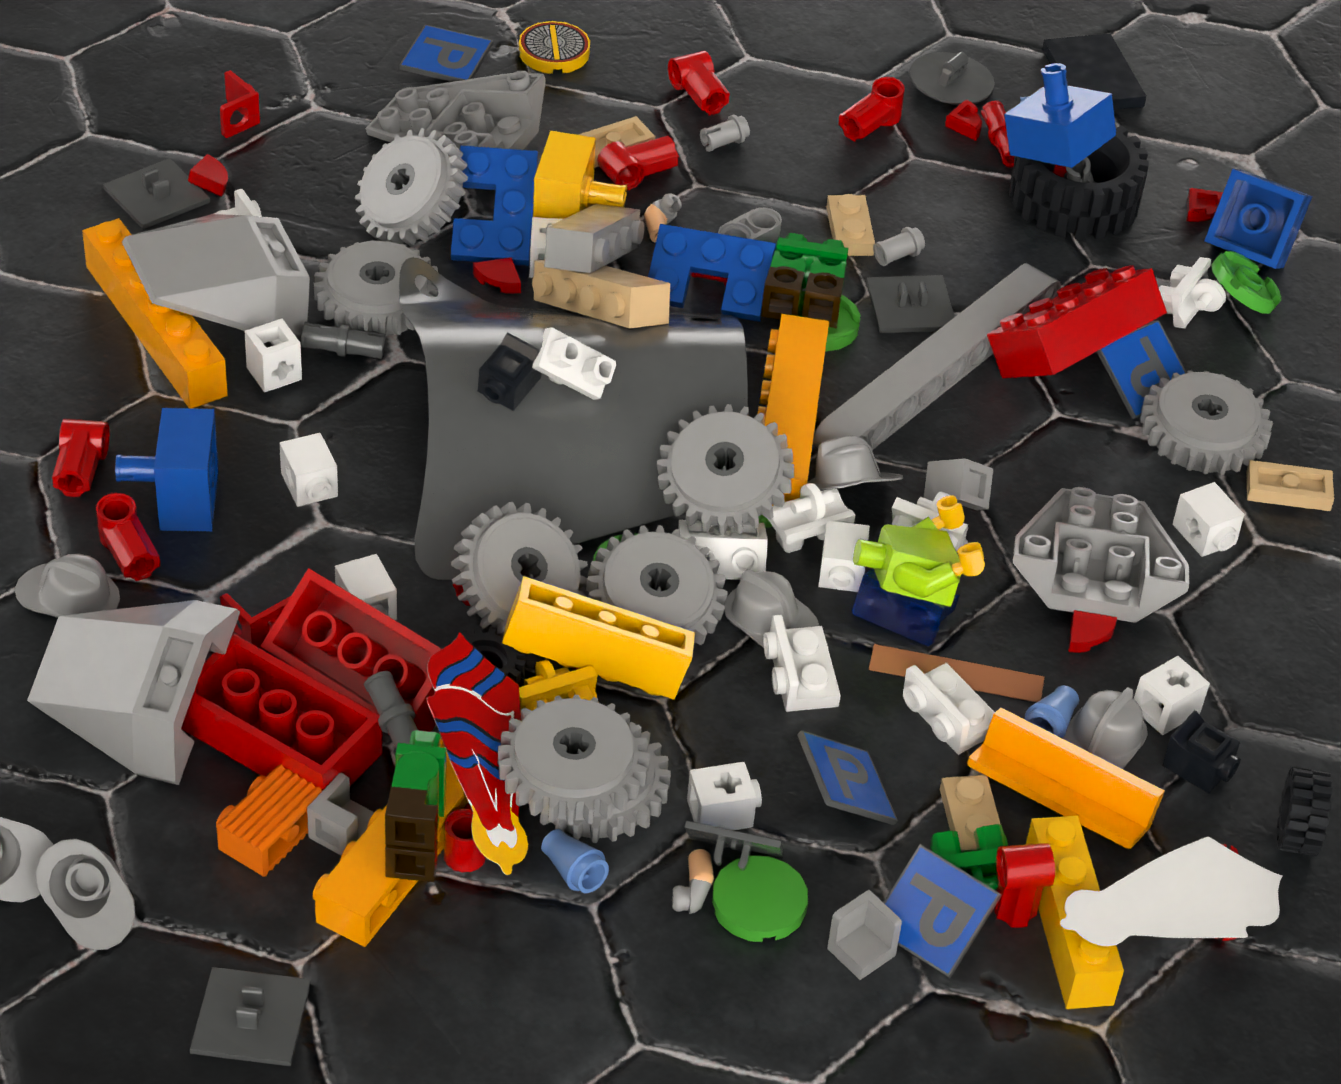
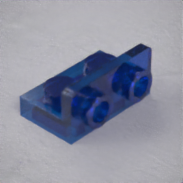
(899, 613)

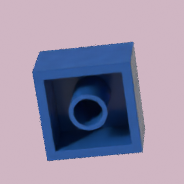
(1060, 121)
(1258, 218)
(182, 469)

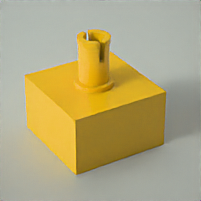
(566, 178)

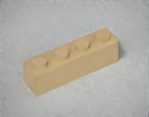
(604, 295)

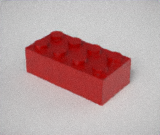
(1076, 322)
(348, 641)
(278, 715)

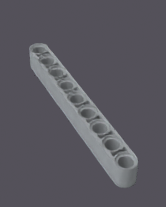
(935, 363)

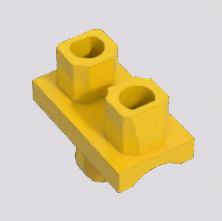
(557, 682)

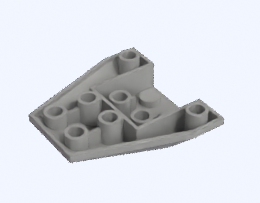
(470, 112)
(224, 270)
(1100, 556)
(130, 677)

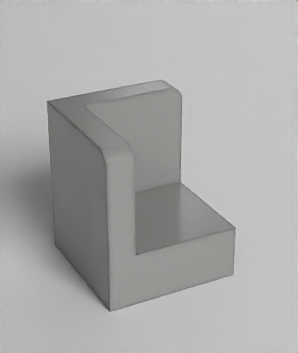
(962, 478)
(335, 818)
(864, 934)

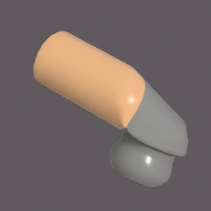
(661, 212)
(700, 881)

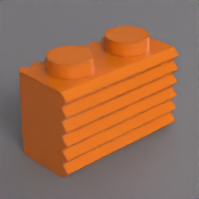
(267, 820)

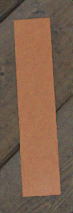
(977, 676)

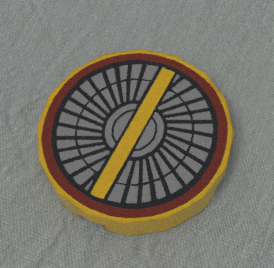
(554, 46)

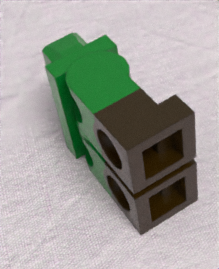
(810, 267)
(415, 808)

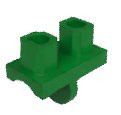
(975, 863)

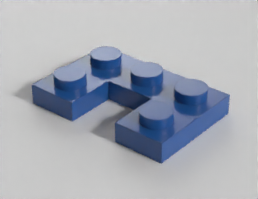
(509, 234)
(739, 259)

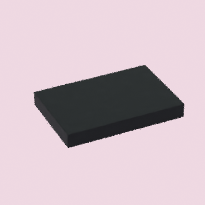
(1097, 65)

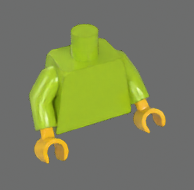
(922, 557)

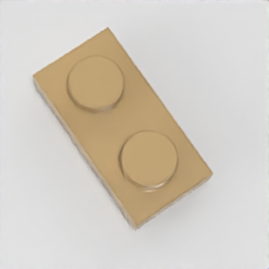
(627, 131)
(851, 223)
(1290, 485)
(968, 806)

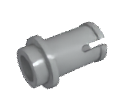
(730, 131)
(906, 243)

